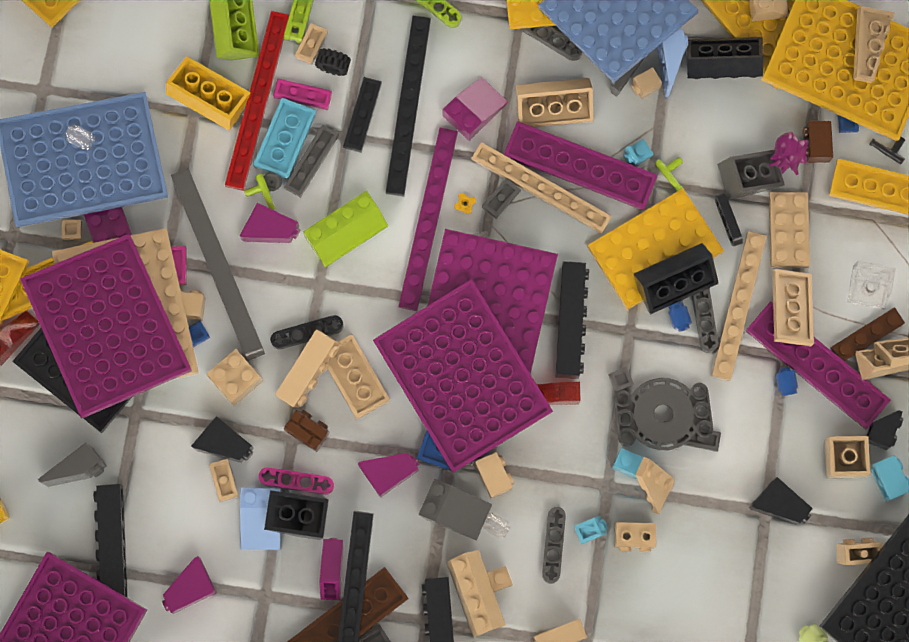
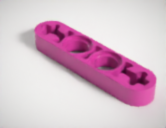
(296, 479)

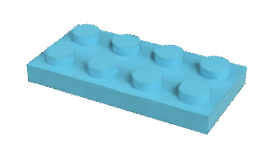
(285, 138)

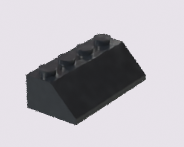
(725, 58)
(676, 278)

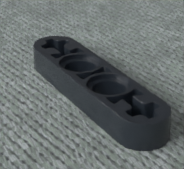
(306, 329)

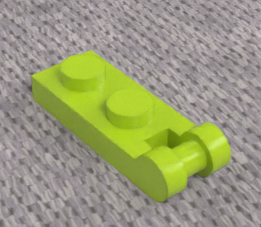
(298, 19)

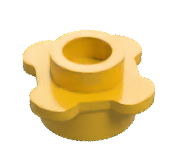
(467, 209)

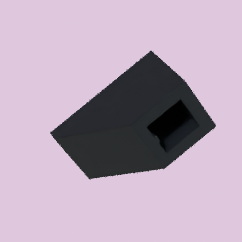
(883, 431)

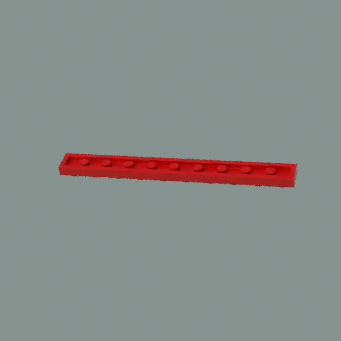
(257, 101)

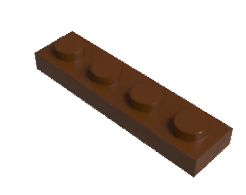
(868, 334)

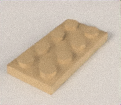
(789, 229)
(793, 307)
(356, 378)

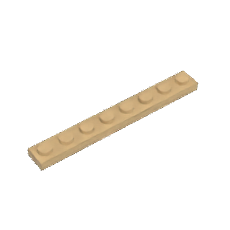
(541, 188)
(738, 306)

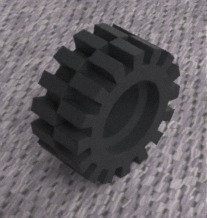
(332, 62)

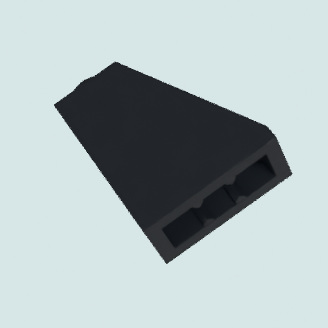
(223, 442)
(782, 503)

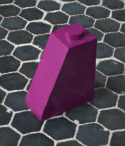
(269, 227)
(389, 471)
(331, 569)
(189, 587)

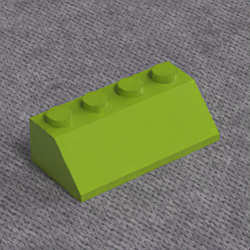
(234, 29)
(345, 229)

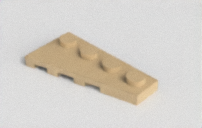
(870, 37)

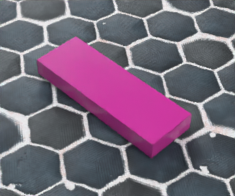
(303, 94)

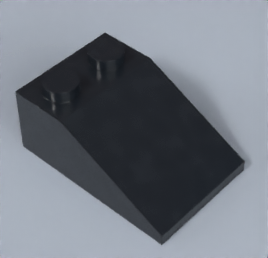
(296, 515)

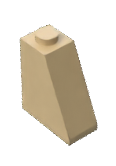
(569, 632)

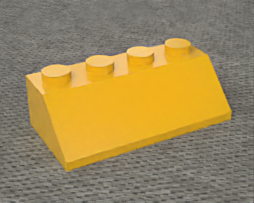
(207, 93)

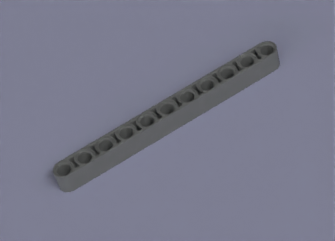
(218, 264)

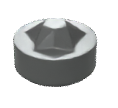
(273, 181)

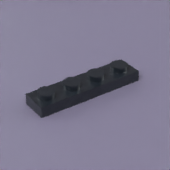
(362, 114)

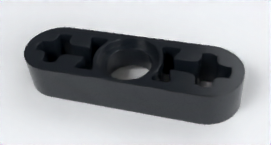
(728, 219)

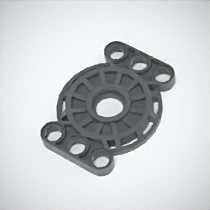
(644, 421)

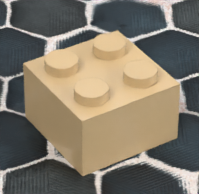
(234, 377)
(847, 457)

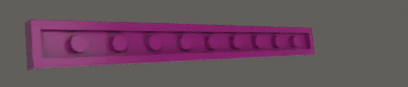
(428, 219)

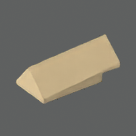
(884, 359)

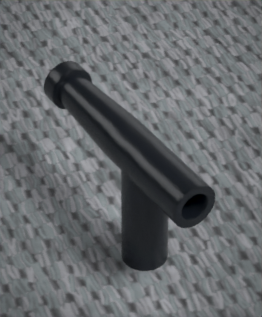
(891, 153)

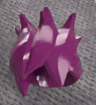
(789, 152)

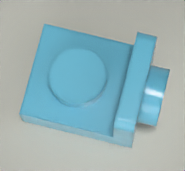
(637, 153)
(591, 529)

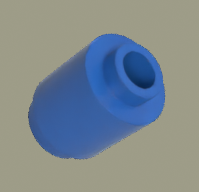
(679, 316)
(787, 381)

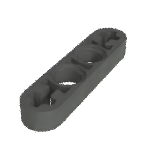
(548, 41)
(707, 315)
(556, 545)

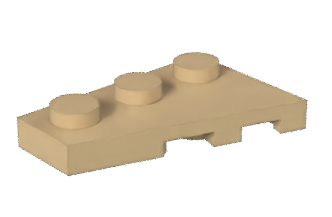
(655, 482)

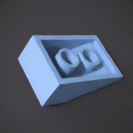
(670, 57)
(252, 520)

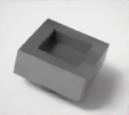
(620, 379)

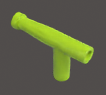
(666, 171)
(261, 187)

